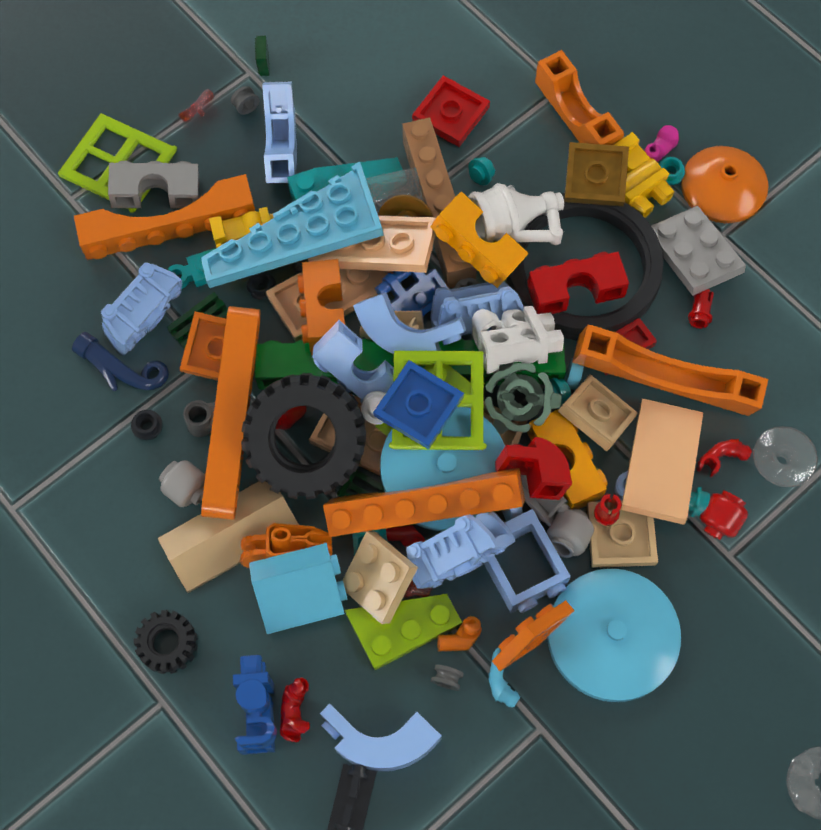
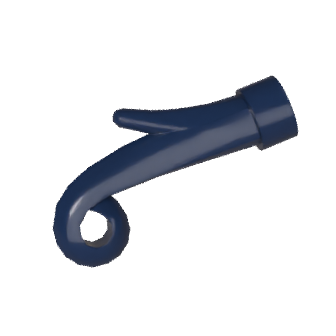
(110, 366)

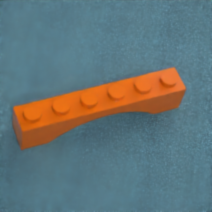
(108, 233)
(711, 385)
(437, 502)

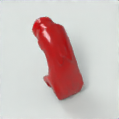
(726, 448)
(291, 721)

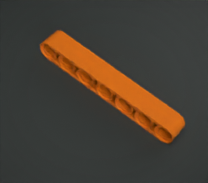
(230, 410)

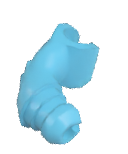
(499, 687)

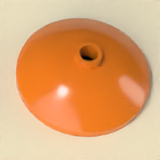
(721, 195)

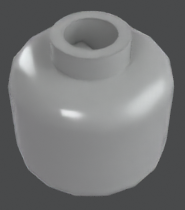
(182, 483)
(570, 532)

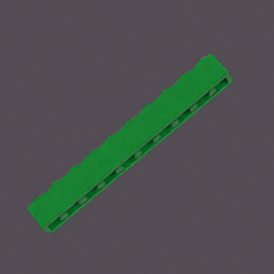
(280, 359)

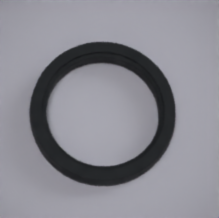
(650, 251)

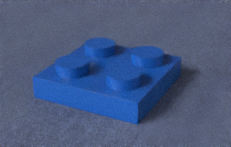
(418, 404)

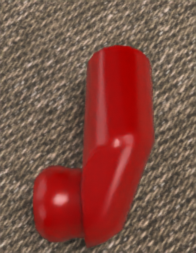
(405, 534)

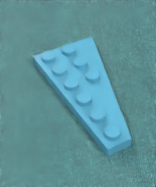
(303, 229)

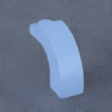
(281, 140)
(393, 335)
(381, 753)

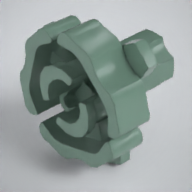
(506, 399)

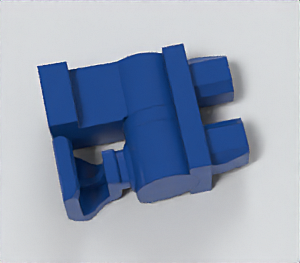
(253, 696)

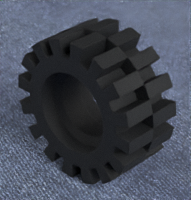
(151, 628)

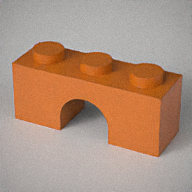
(321, 286)

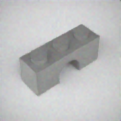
(131, 180)

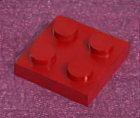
(452, 110)

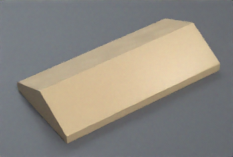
(212, 546)

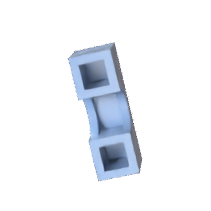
(336, 354)

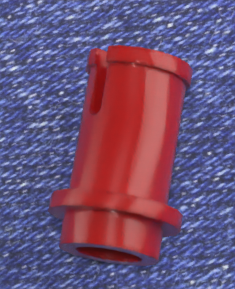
(700, 313)
(602, 510)

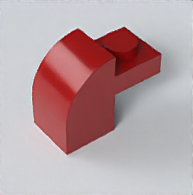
(542, 464)

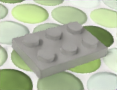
(697, 250)

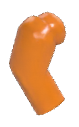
(463, 638)

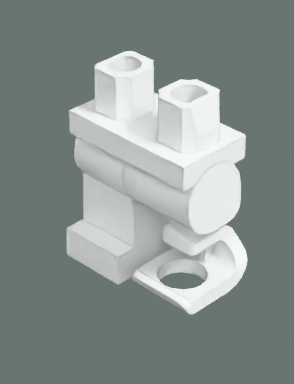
(516, 337)

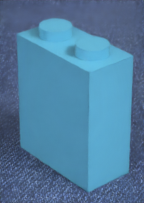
(297, 588)

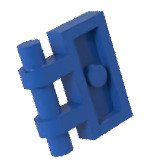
(415, 297)

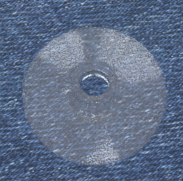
(791, 445)

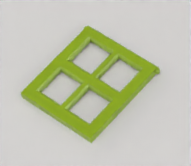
(86, 146)
(472, 400)

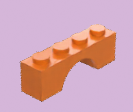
(561, 86)

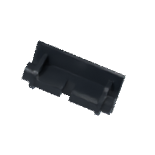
(352, 798)

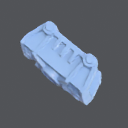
(465, 301)
(139, 307)
(459, 549)

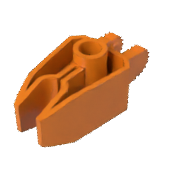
(281, 540)

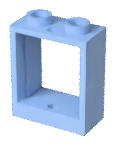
(552, 587)

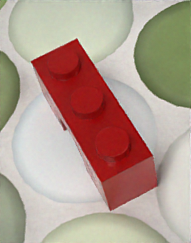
(600, 274)

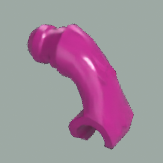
(666, 140)

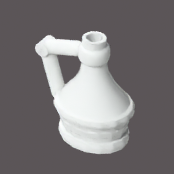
(512, 211)

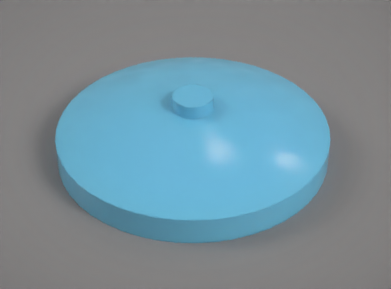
(422, 468)
(618, 637)

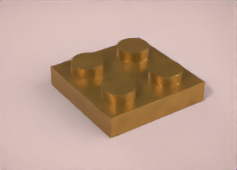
(596, 174)

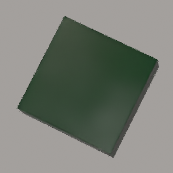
(262, 55)

